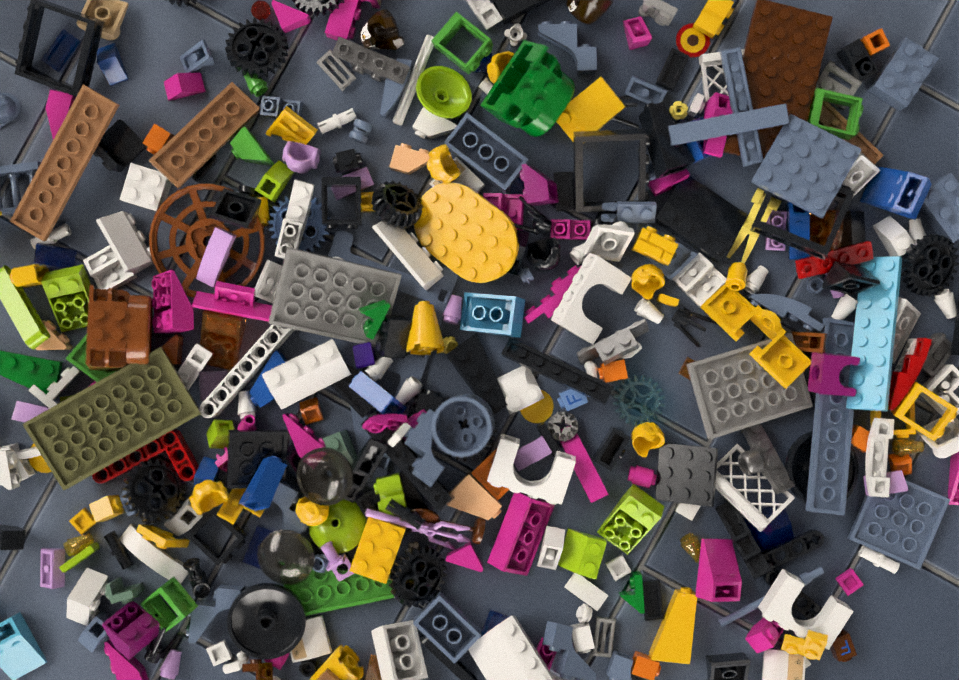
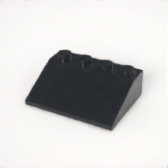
(701, 218)

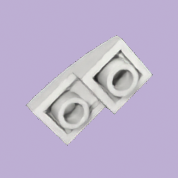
(586, 591)

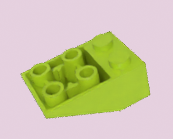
(68, 296)
(631, 519)

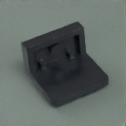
(119, 146)

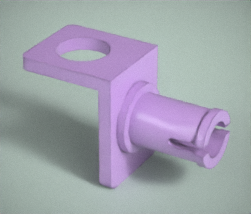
(336, 560)

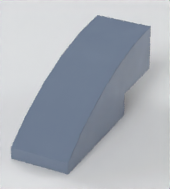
(393, 91)

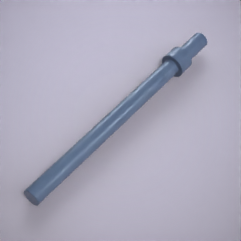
(805, 578)

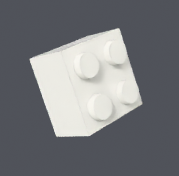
(145, 187)

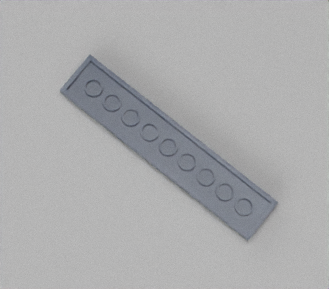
(831, 432)

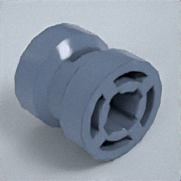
(360, 131)

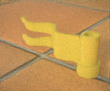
(745, 229)

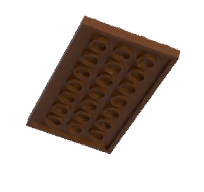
(782, 63)

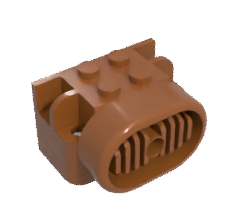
(118, 329)

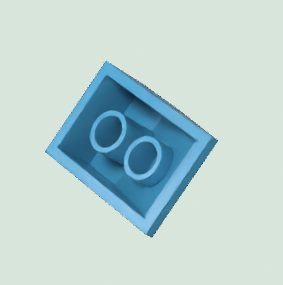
(492, 314)

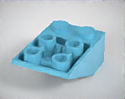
(18, 648)

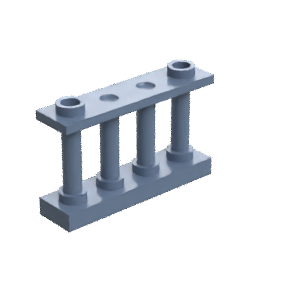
(13, 173)

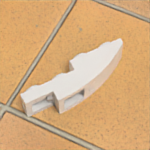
(296, 217)

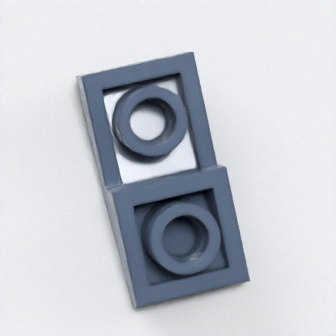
(275, 105)

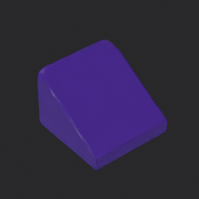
(364, 355)

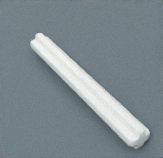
(410, 88)

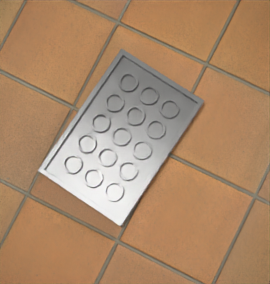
(326, 293)
(740, 393)

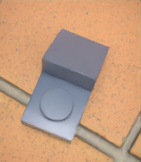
(197, 57)

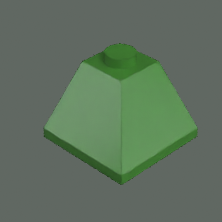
(249, 149)

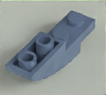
(782, 305)

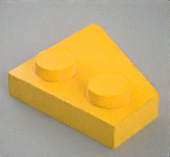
(292, 127)
(161, 537)

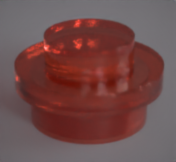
(260, 10)

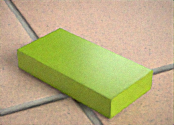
(79, 557)

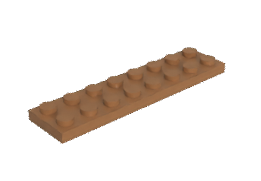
(64, 163)

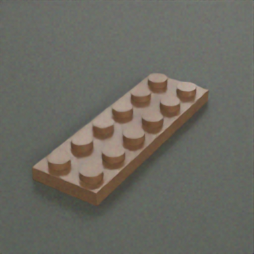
(204, 135)

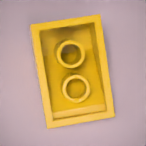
(590, 109)

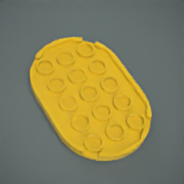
(467, 232)

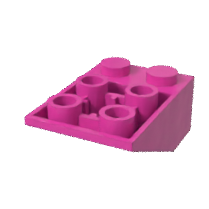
(170, 304)
(718, 572)

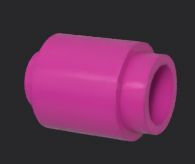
(641, 476)

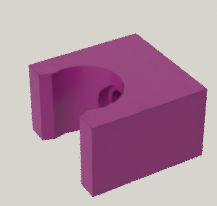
(825, 373)

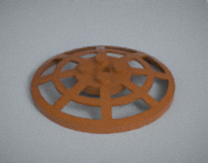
(196, 237)

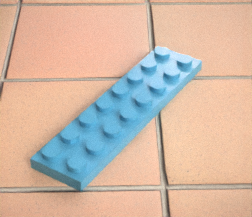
(875, 336)

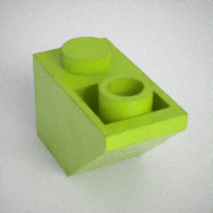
(274, 181)

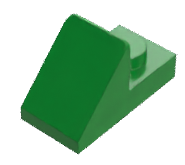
(377, 312)
(635, 597)

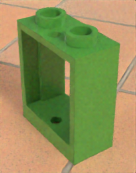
(449, 30)
(855, 112)
(178, 600)

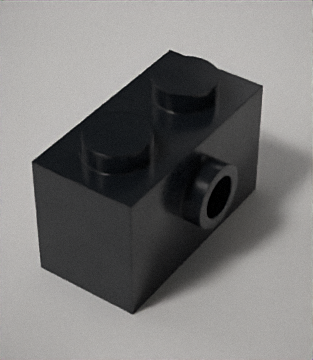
(393, 336)
(611, 448)

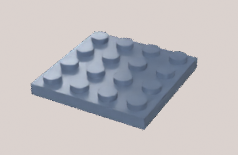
(806, 166)
(900, 524)

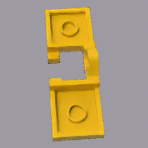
(780, 356)

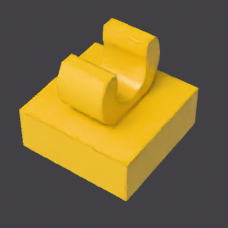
(366, 198)

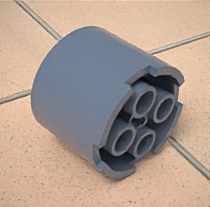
(449, 431)

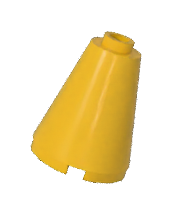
(425, 331)
(343, 664)

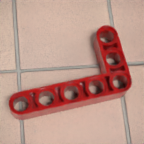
(147, 453)

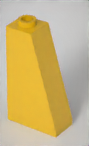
(676, 630)

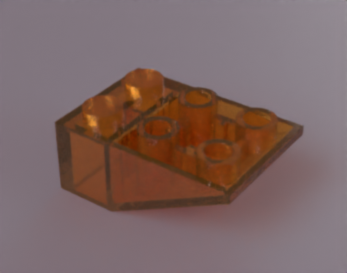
(223, 337)

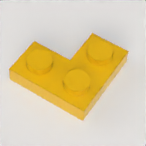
(231, 509)
(810, 647)

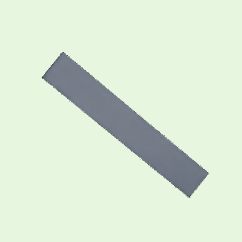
(741, 101)
(728, 124)

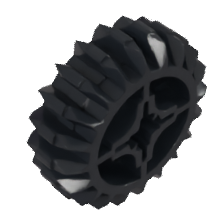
(397, 204)

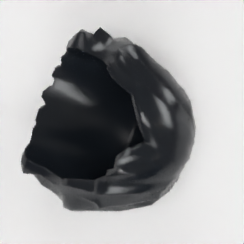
(544, 254)

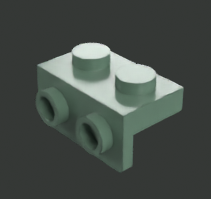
(117, 592)

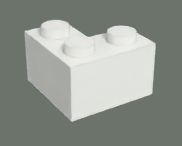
(943, 385)
(84, 598)

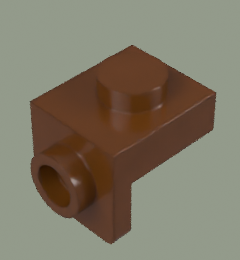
(263, 670)

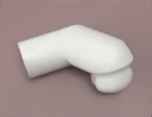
(237, 665)

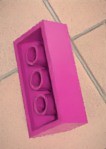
(520, 534)

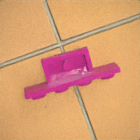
(233, 300)

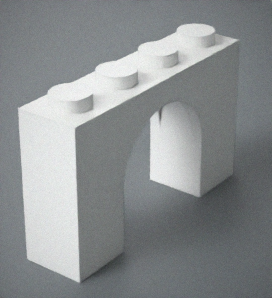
(570, 312)
(550, 488)
(779, 602)

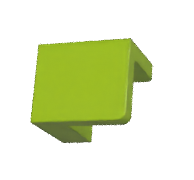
(218, 433)

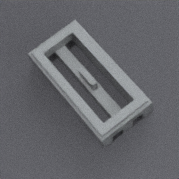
(346, 82)
(605, 620)

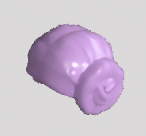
(300, 157)

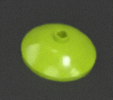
(448, 86)
(347, 533)

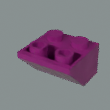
(538, 187)
(131, 629)

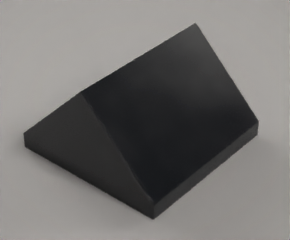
(236, 209)
(853, 228)
(849, 279)
(728, 666)

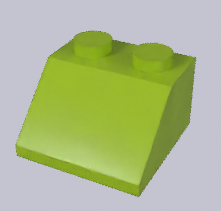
(582, 553)

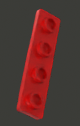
(850, 254)

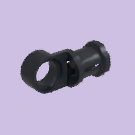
(201, 578)

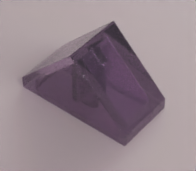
(209, 381)

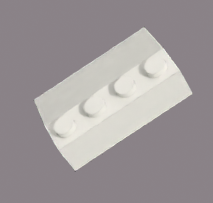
(509, 654)

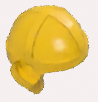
(647, 280)
(647, 437)

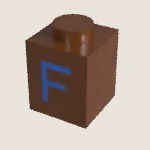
(843, 647)

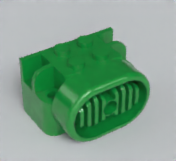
(530, 90)

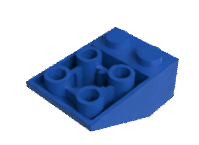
(897, 192)

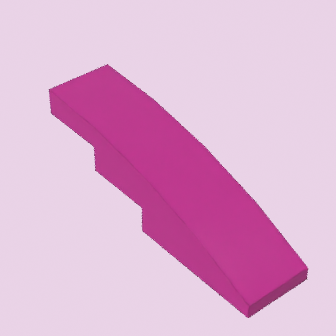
(585, 469)

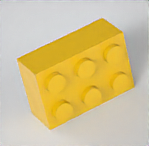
(377, 549)

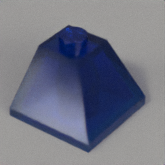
(775, 533)

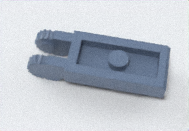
(630, 212)

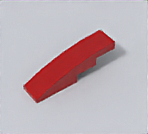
(912, 365)

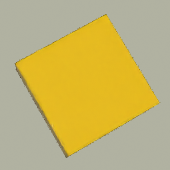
(668, 300)
(83, 521)

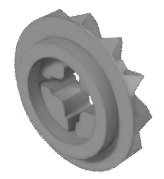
(568, 432)

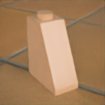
(474, 499)

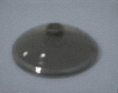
(315, 481)
(292, 550)

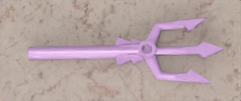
(428, 529)

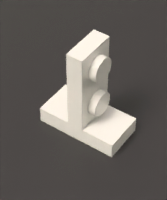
(55, 388)

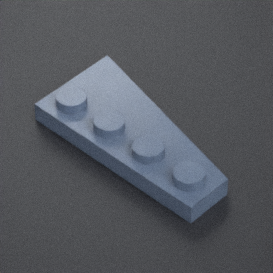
(679, 260)

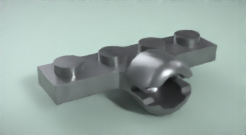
(763, 458)

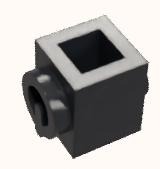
(347, 161)
(427, 400)

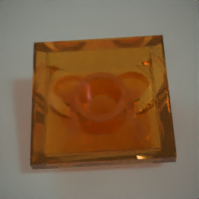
(821, 228)

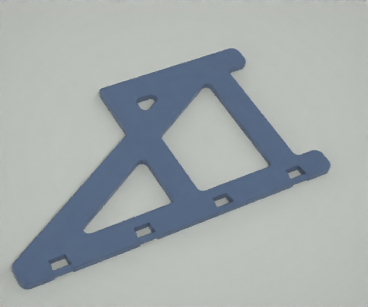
(406, 367)

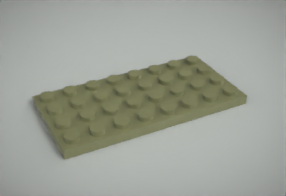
(112, 418)

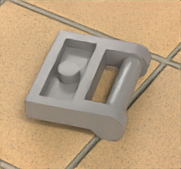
(662, 14)
(827, 83)

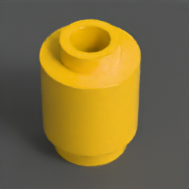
(736, 276)

